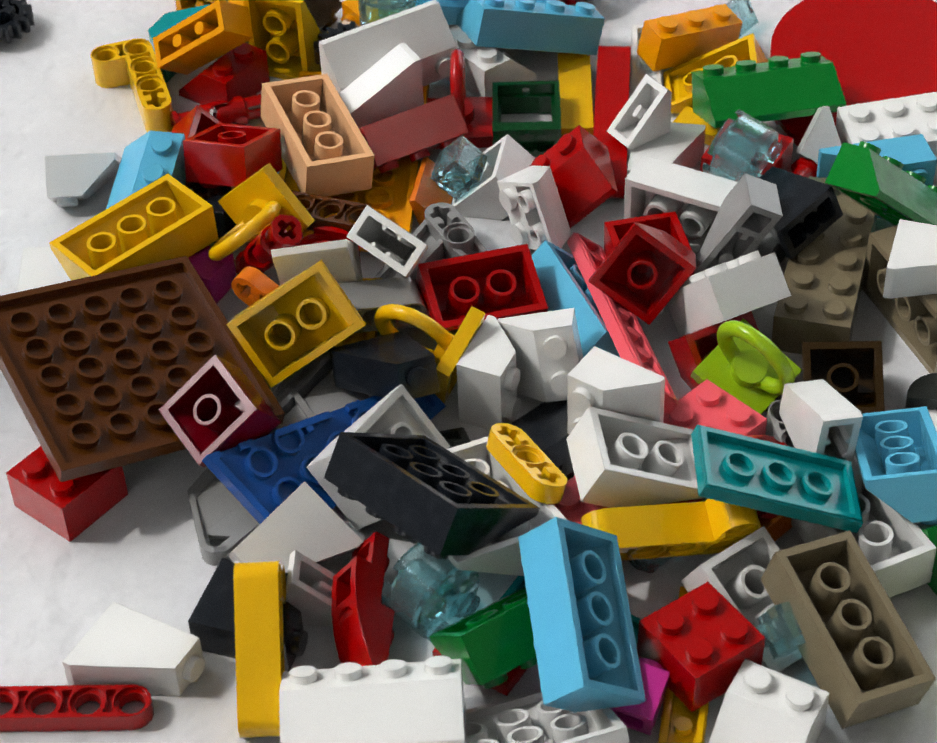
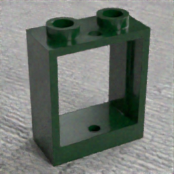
(541, 98)

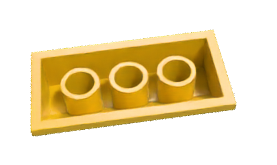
(142, 229)

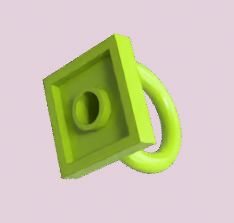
(747, 365)

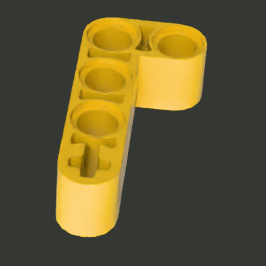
(135, 64)
(674, 528)
(259, 645)

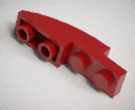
(358, 617)

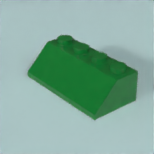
(766, 90)
(882, 185)
(491, 641)

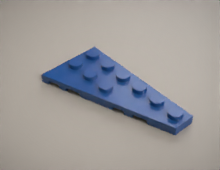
(272, 467)

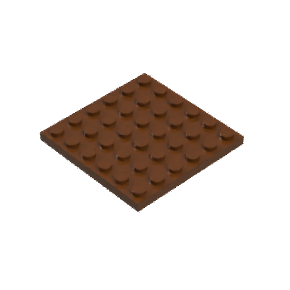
(104, 357)

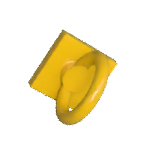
(254, 207)
(449, 346)

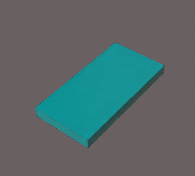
(776, 479)

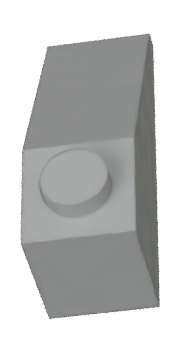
(741, 222)

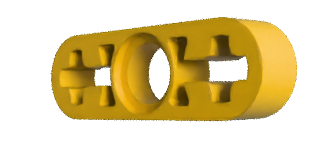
(526, 463)

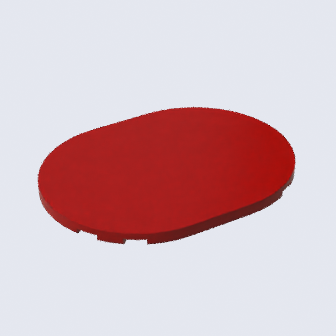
(875, 46)

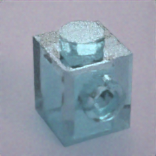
(459, 167)

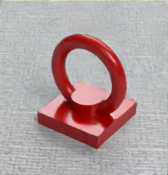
(475, 110)

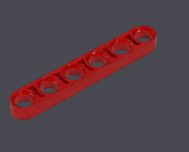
(68, 700)

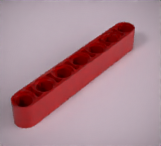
(610, 98)

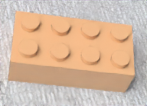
(317, 136)

